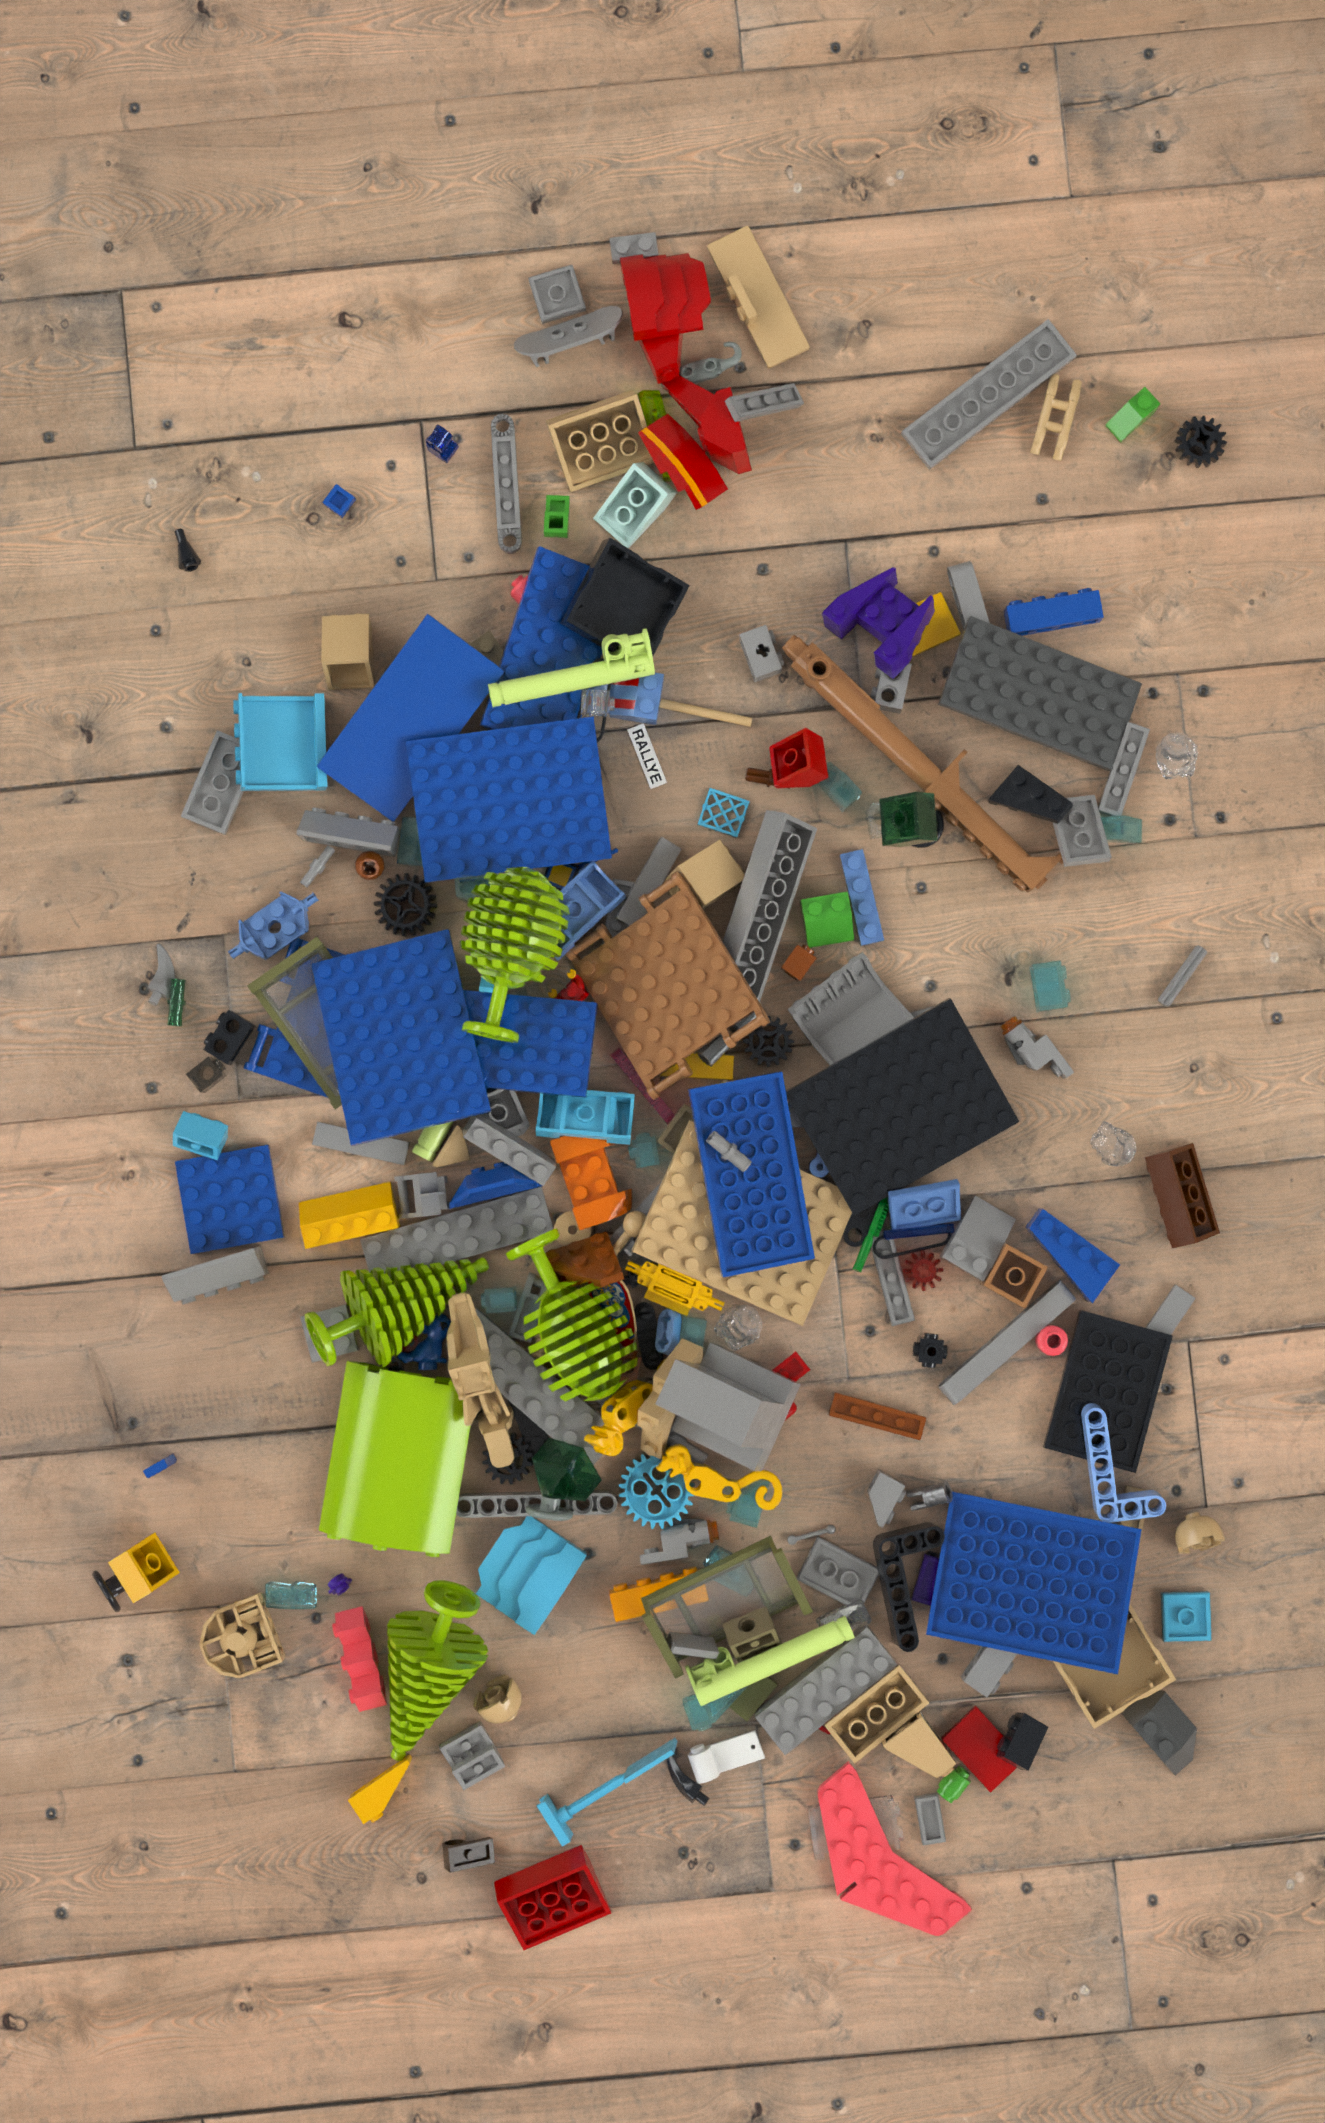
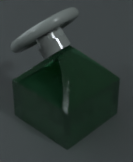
(562, 1474)

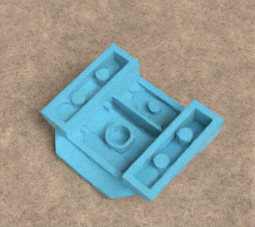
(528, 1572)

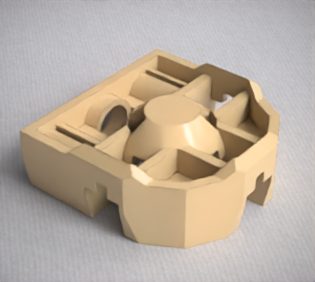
(237, 1645)

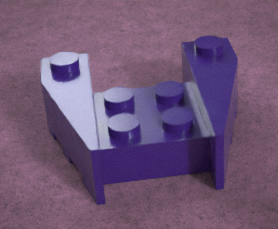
(885, 615)

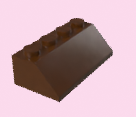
(1182, 1195)

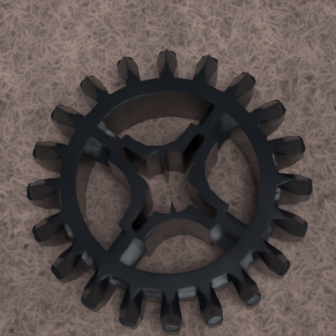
(402, 915)

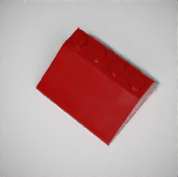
(551, 1897)

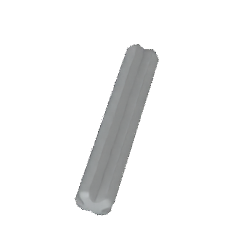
(1182, 976)

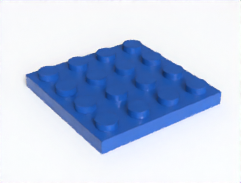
(229, 1199)

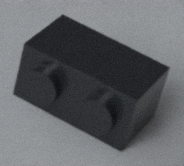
(1021, 1741)

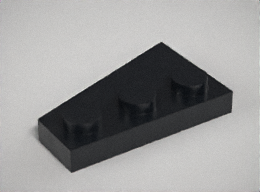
(1030, 795)

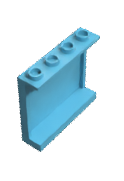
(280, 742)

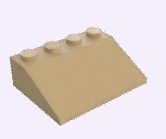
(599, 440)

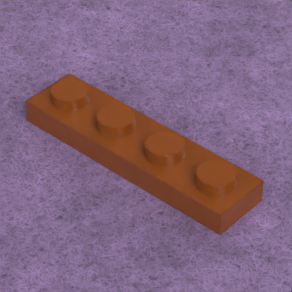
(877, 1416)

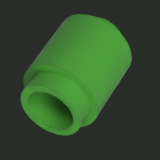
(954, 1784)

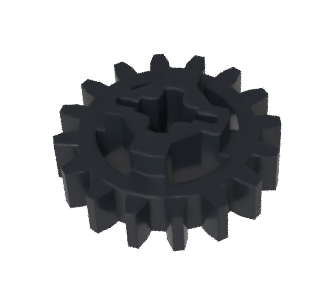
(1205, 432)
(776, 1049)
(514, 1468)

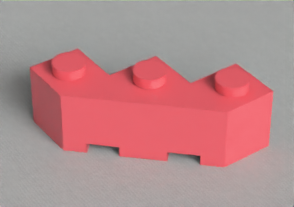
(360, 1659)

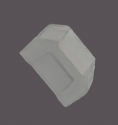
(507, 1111)

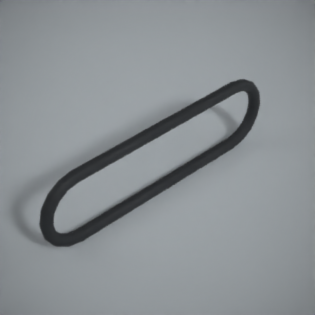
(908, 1251)

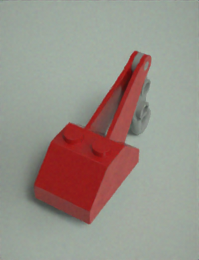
(717, 428)

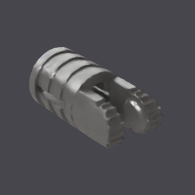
(932, 1495)

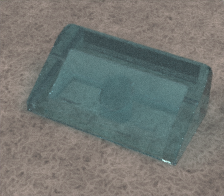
(409, 846)

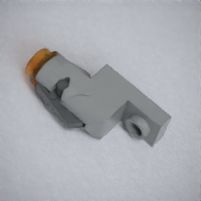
(1033, 1052)
(679, 1537)

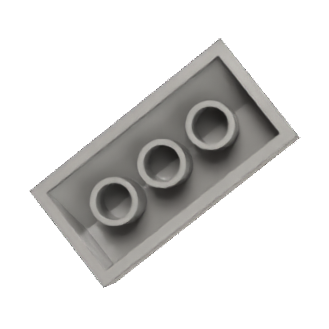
(349, 833)
(216, 1274)

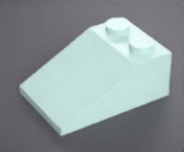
(634, 504)

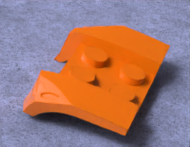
(590, 1180)

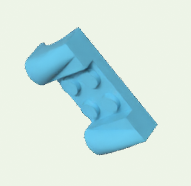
(595, 1117)

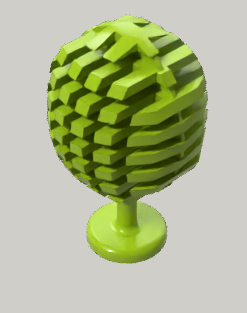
(512, 938)
(575, 1331)

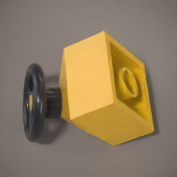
(137, 1571)

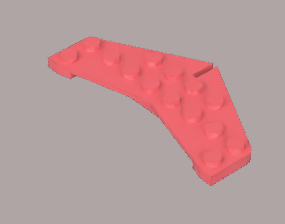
(881, 1877)

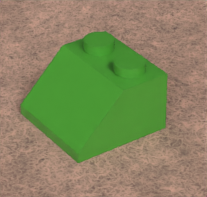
(827, 919)

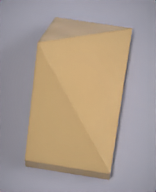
(454, 1150)

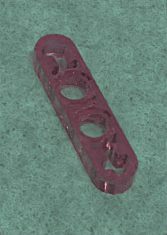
(627, 1067)

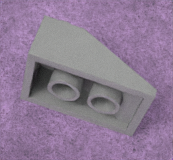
(978, 1238)

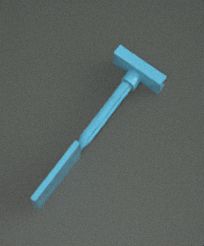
(557, 1818)

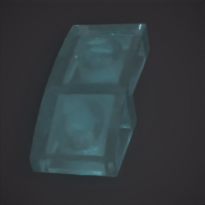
(291, 1596)

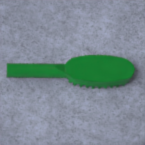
(875, 1228)

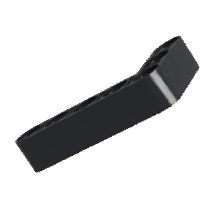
(898, 1578)

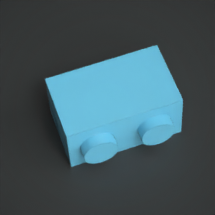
(200, 1135)

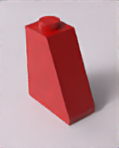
(663, 356)

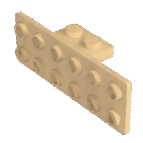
(758, 297)

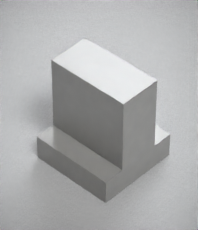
(729, 1404)

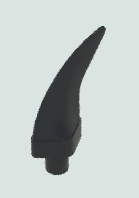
(685, 1785)

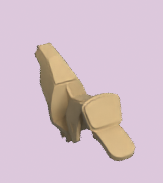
(474, 1380)

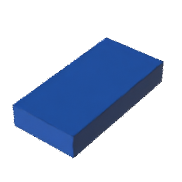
(160, 1466)

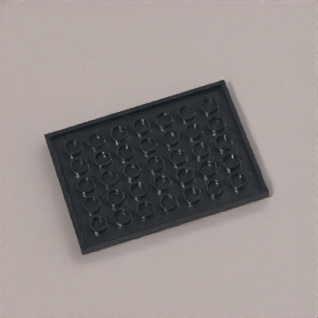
(901, 1106)

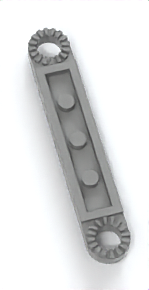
(506, 483)

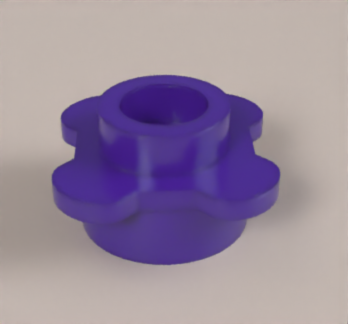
(339, 1584)

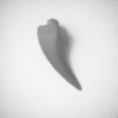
(161, 981)

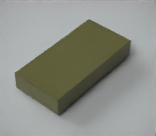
(753, 1698)

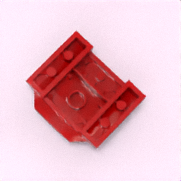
(665, 294)

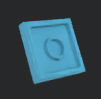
(1186, 1616)

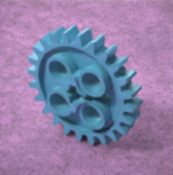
(639, 1503)

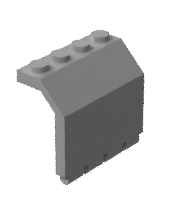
(848, 1011)

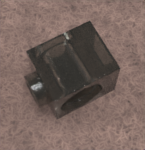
(198, 1079)

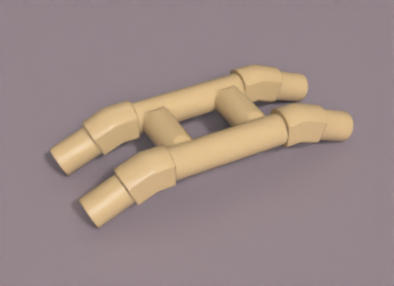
(1044, 423)

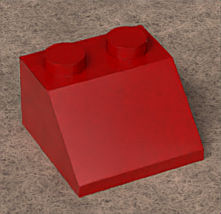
(799, 760)

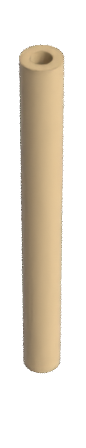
(705, 712)

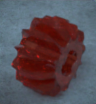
(930, 1267)

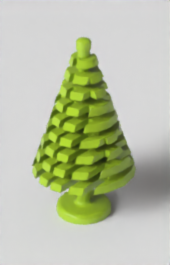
(392, 1305)
(430, 1661)

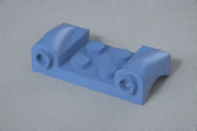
(588, 900)

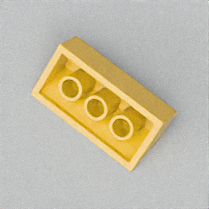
(348, 1215)

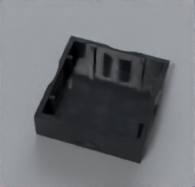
(623, 597)

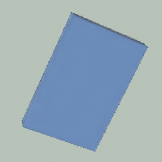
(925, 1205)

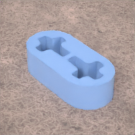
(668, 1331)

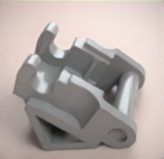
(428, 1194)

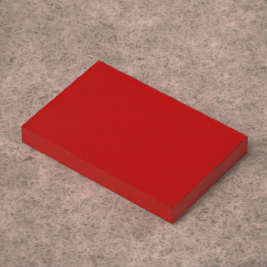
(975, 1744)

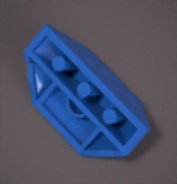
(491, 1184)

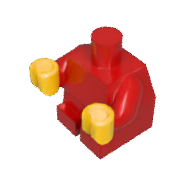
(573, 991)

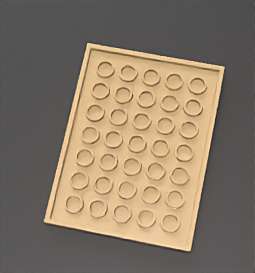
(682, 1237)

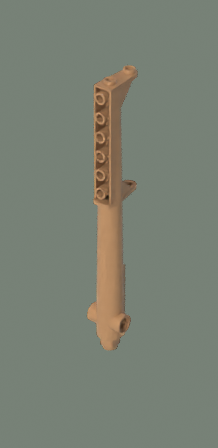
(950, 798)

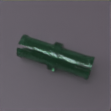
(176, 1002)

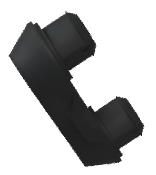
(646, 1334)

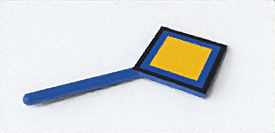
(561, 875)

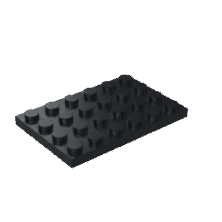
(1121, 1373)

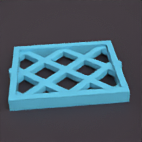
(718, 802)

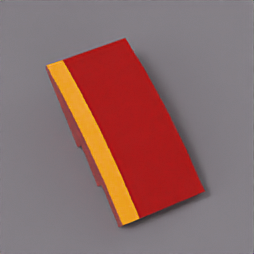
(683, 459)

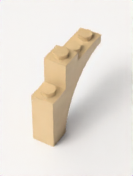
(654, 1419)

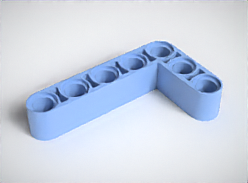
(1106, 1473)

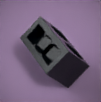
(234, 1041)

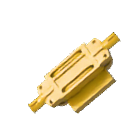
(673, 1288)

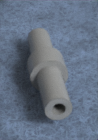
(317, 866)

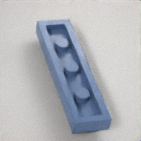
(861, 897)

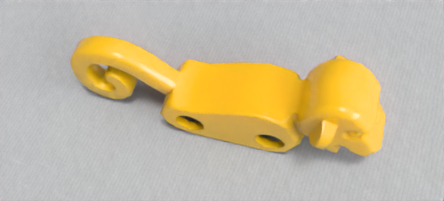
(625, 1403)
(713, 1482)

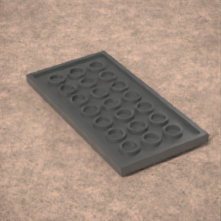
(1039, 693)

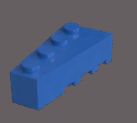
(1079, 1259)

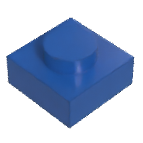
(339, 501)

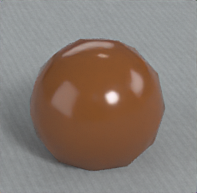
(369, 865)

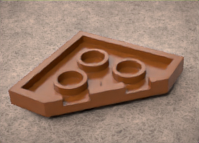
(587, 1260)

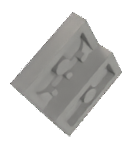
(472, 1755)

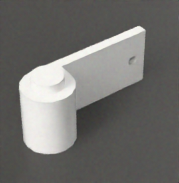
(728, 1754)

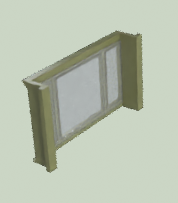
(293, 1004)
(721, 1592)

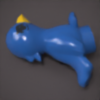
(429, 1351)

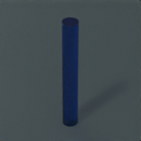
(919, 1231)

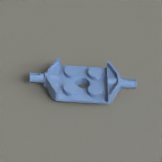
(255, 931)

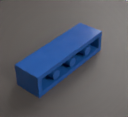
(1054, 613)

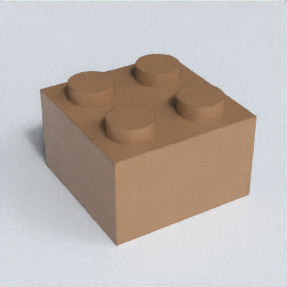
(1014, 1276)

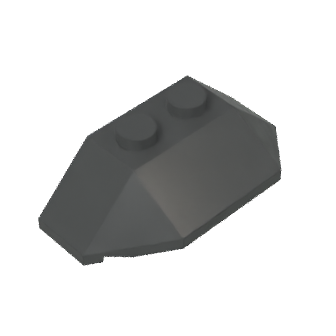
(1164, 1729)

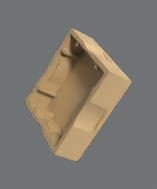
(1139, 1676)

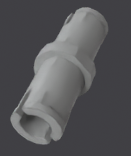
(728, 1151)

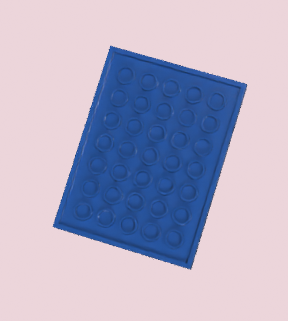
(509, 799)
(400, 1038)
(1034, 1582)

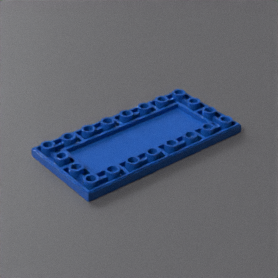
(421, 695)

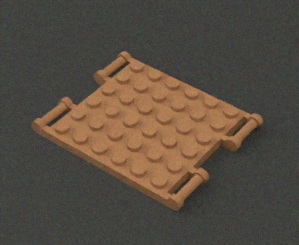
(667, 985)

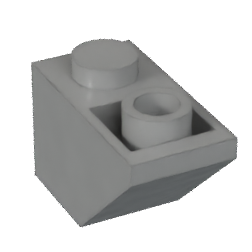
(883, 1495)

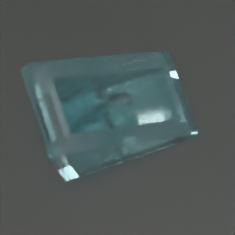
(1122, 829)

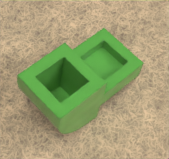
(556, 516)

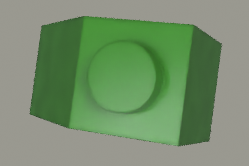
(1133, 414)

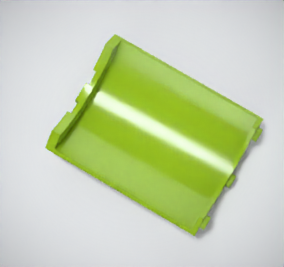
(395, 1461)

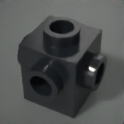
(921, 1346)

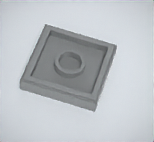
(557, 294)

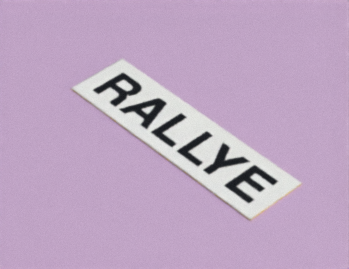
(647, 756)

